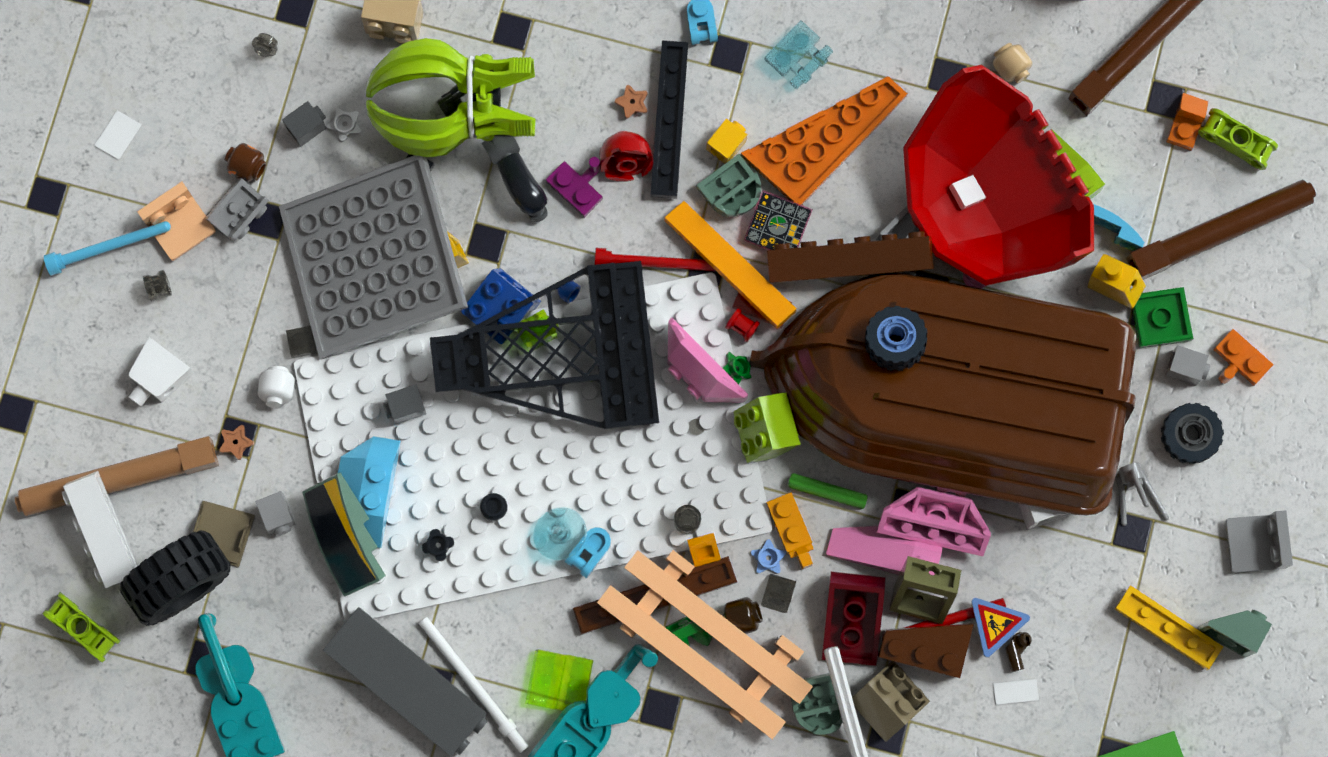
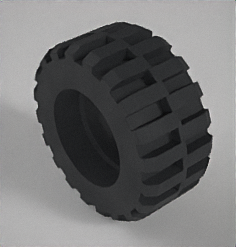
(175, 577)

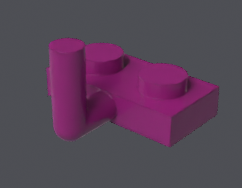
(576, 188)

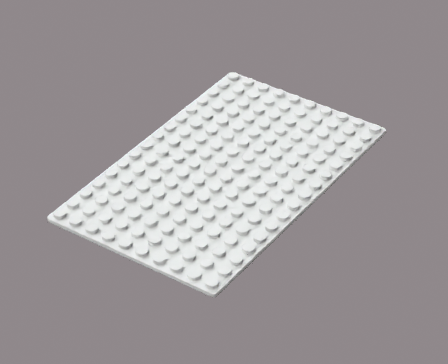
(537, 461)

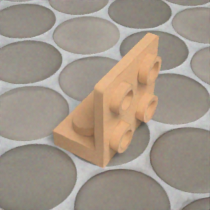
(185, 218)

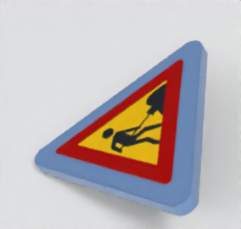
(996, 624)

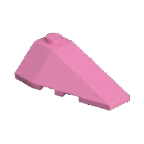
(878, 550)

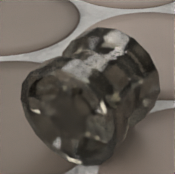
(157, 285)
(690, 516)

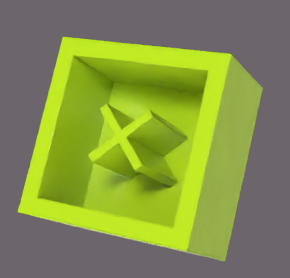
(766, 427)

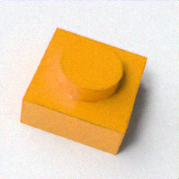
(704, 549)

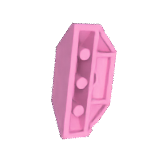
(699, 369)
(936, 520)

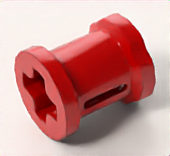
(742, 325)

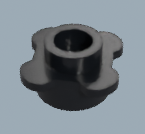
(437, 537)

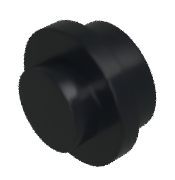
(493, 506)

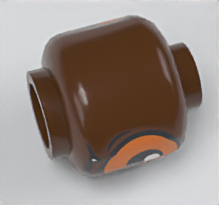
(245, 162)

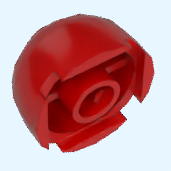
(625, 156)

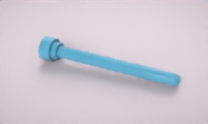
(57, 262)

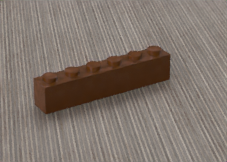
(850, 259)

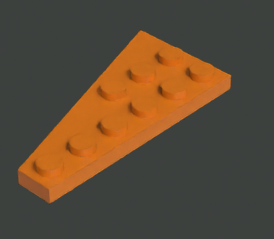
(816, 147)

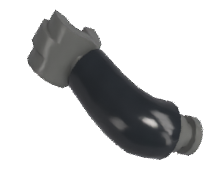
(516, 176)

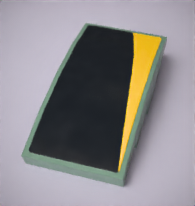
(341, 535)

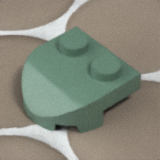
(731, 188)
(819, 708)

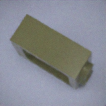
(916, 575)

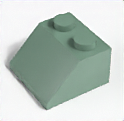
(1239, 631)

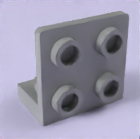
(1259, 542)

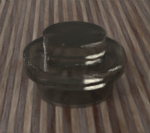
(265, 45)

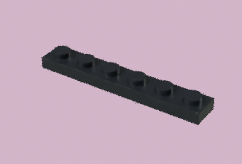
(669, 119)

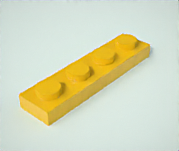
(1168, 627)

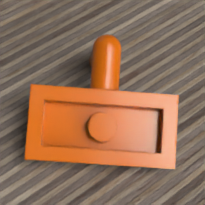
(1241, 358)

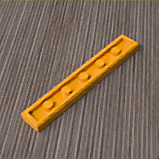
(730, 264)

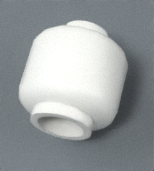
(276, 386)

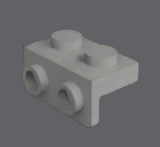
(237, 210)

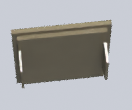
(228, 528)

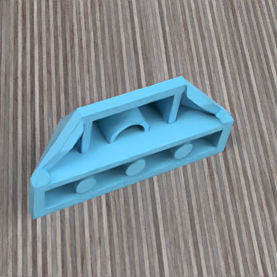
(371, 475)

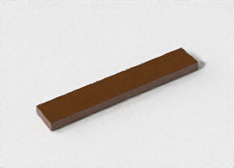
(699, 581)

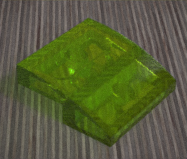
(558, 680)

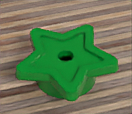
(741, 363)

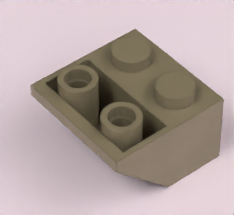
(889, 701)

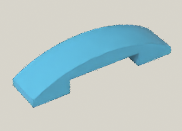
(1126, 235)

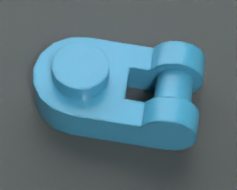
(701, 13)
(596, 544)

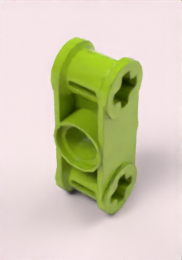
(1252, 141)
(95, 638)

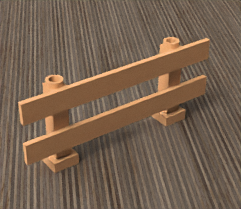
(771, 668)

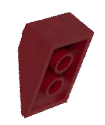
(854, 617)

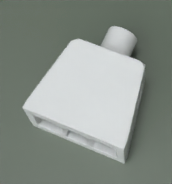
(157, 373)

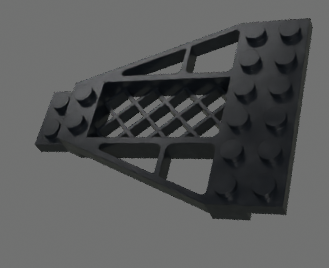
(620, 344)

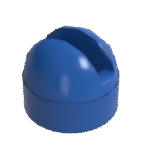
(569, 291)

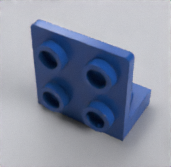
(496, 295)

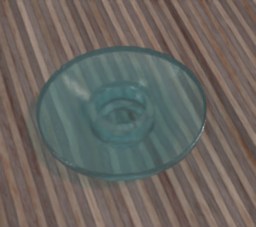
(567, 541)

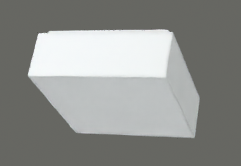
(967, 192)

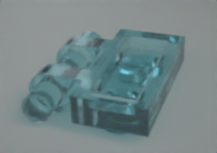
(792, 49)

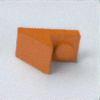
(1187, 121)

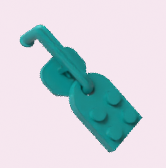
(226, 673)
(608, 703)

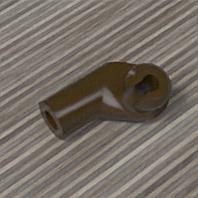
(1015, 648)

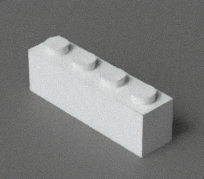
(100, 528)

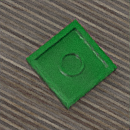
(1162, 318)

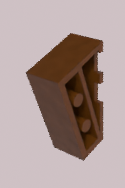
(929, 647)

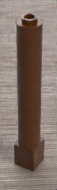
(1130, 54)
(1191, 242)

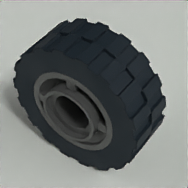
(1208, 428)

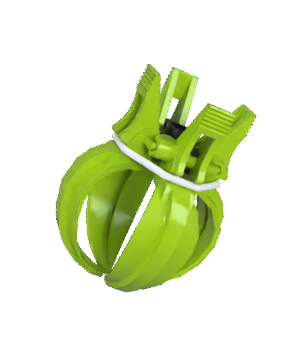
(475, 119)

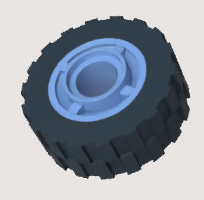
(896, 322)

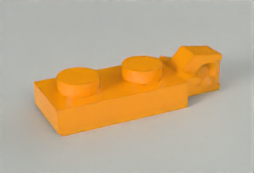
(791, 528)

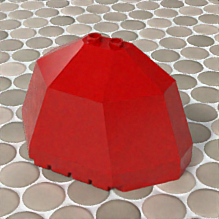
(1032, 206)

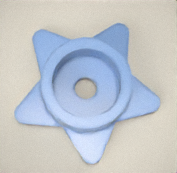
(763, 563)

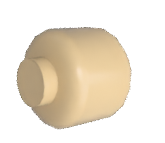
(1012, 63)

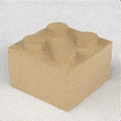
(393, 19)

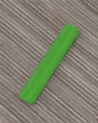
(827, 491)

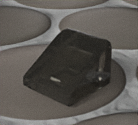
(778, 593)

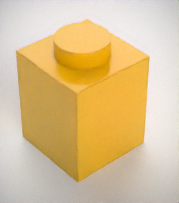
(727, 140)

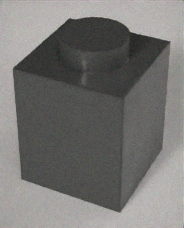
(305, 123)
(404, 404)

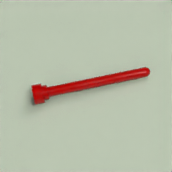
(604, 257)

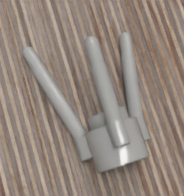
(1134, 477)

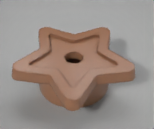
(631, 94)
(236, 449)

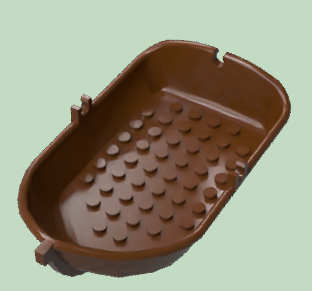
(1002, 406)

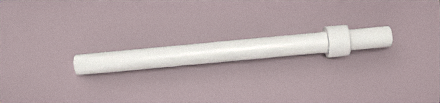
(506, 727)

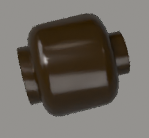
(743, 614)

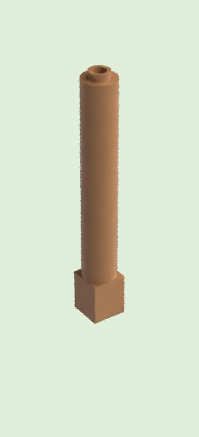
(185, 458)

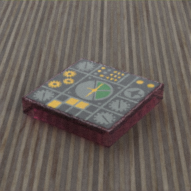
(777, 222)

